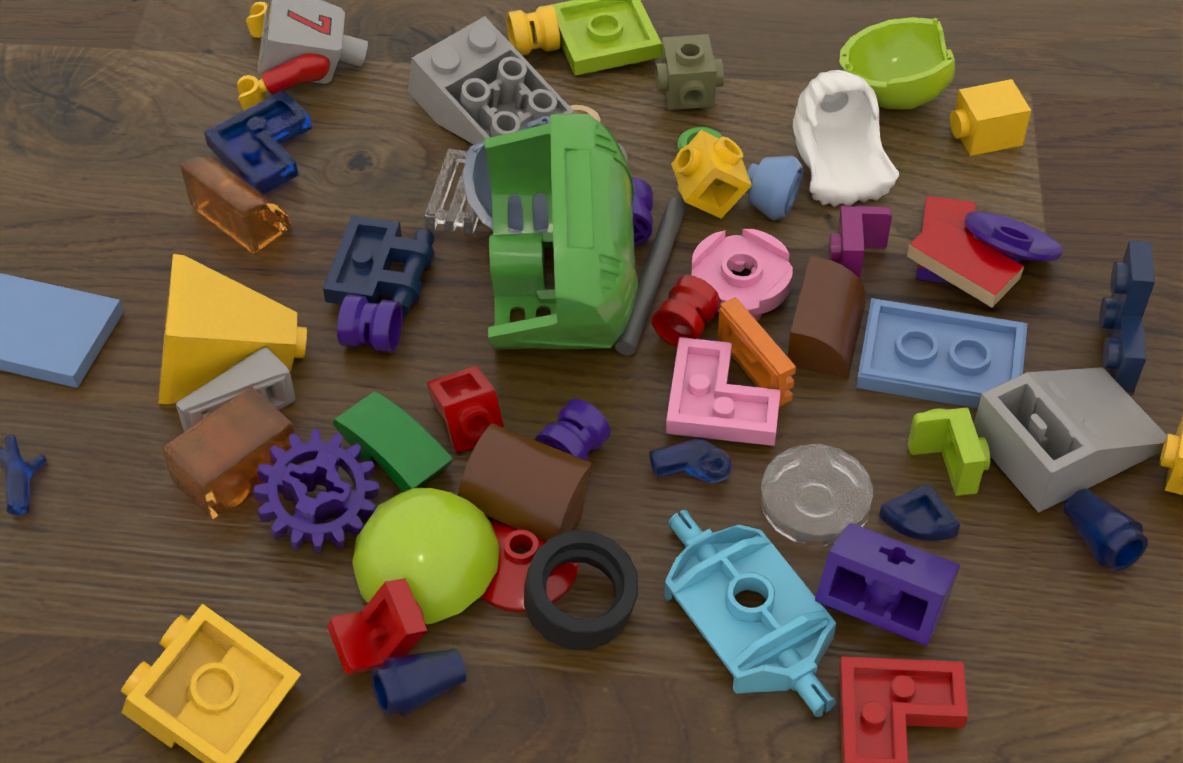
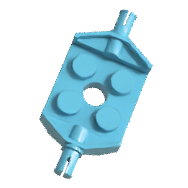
(760, 646)

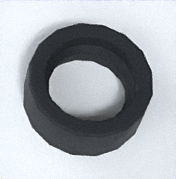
(595, 551)

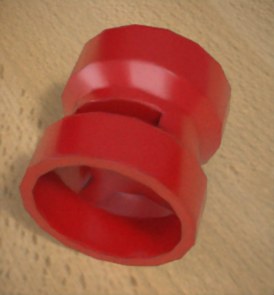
(692, 305)

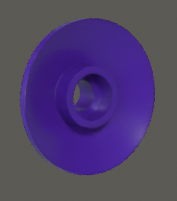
(1012, 237)

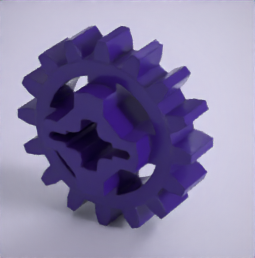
(336, 501)

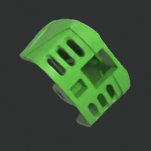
(588, 226)

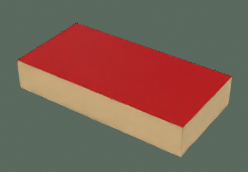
(965, 261)

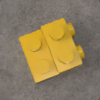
(208, 688)

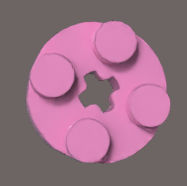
(754, 250)

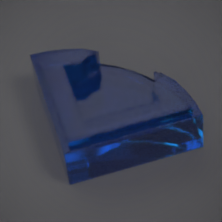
(920, 515)

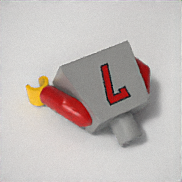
(297, 46)

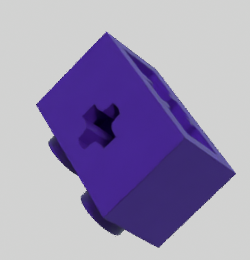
(887, 583)

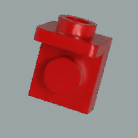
(467, 406)

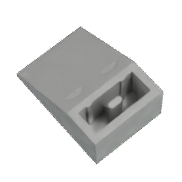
(480, 85)
(1064, 432)

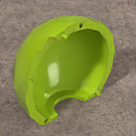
(901, 61)
(433, 542)

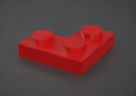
(888, 695)

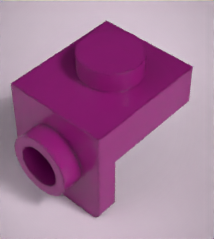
(859, 230)

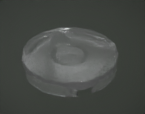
(815, 493)

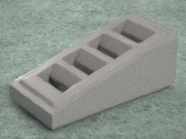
(259, 370)

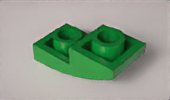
(394, 441)

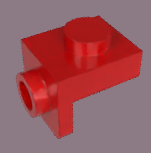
(382, 630)

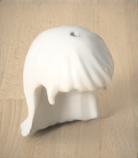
(841, 140)

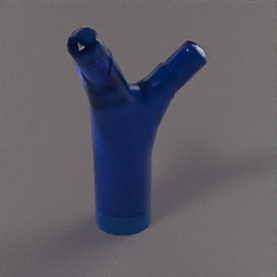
(18, 476)

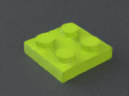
(605, 34)

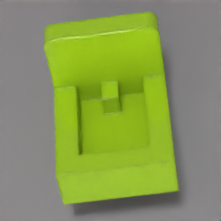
(957, 439)

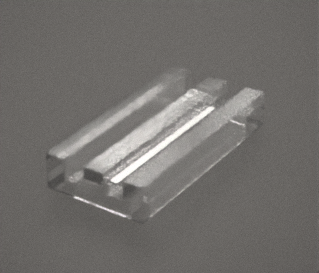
(453, 217)

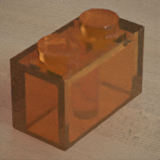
(222, 453)

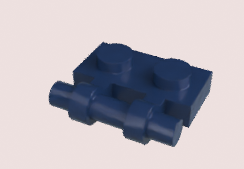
(365, 261)

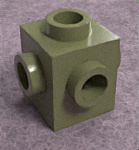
(689, 72)

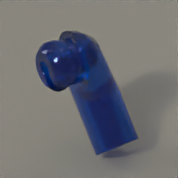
(693, 457)

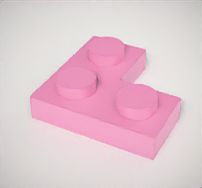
(712, 409)

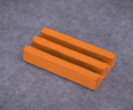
(755, 350)

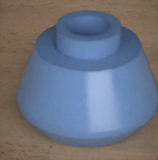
(775, 185)

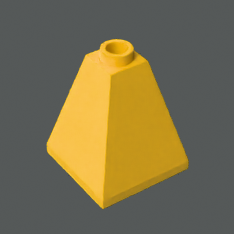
(217, 325)

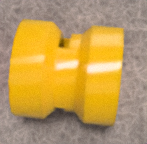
(538, 33)

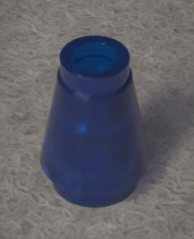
(1107, 531)
(416, 679)

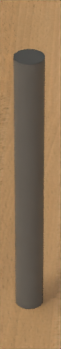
(652, 275)

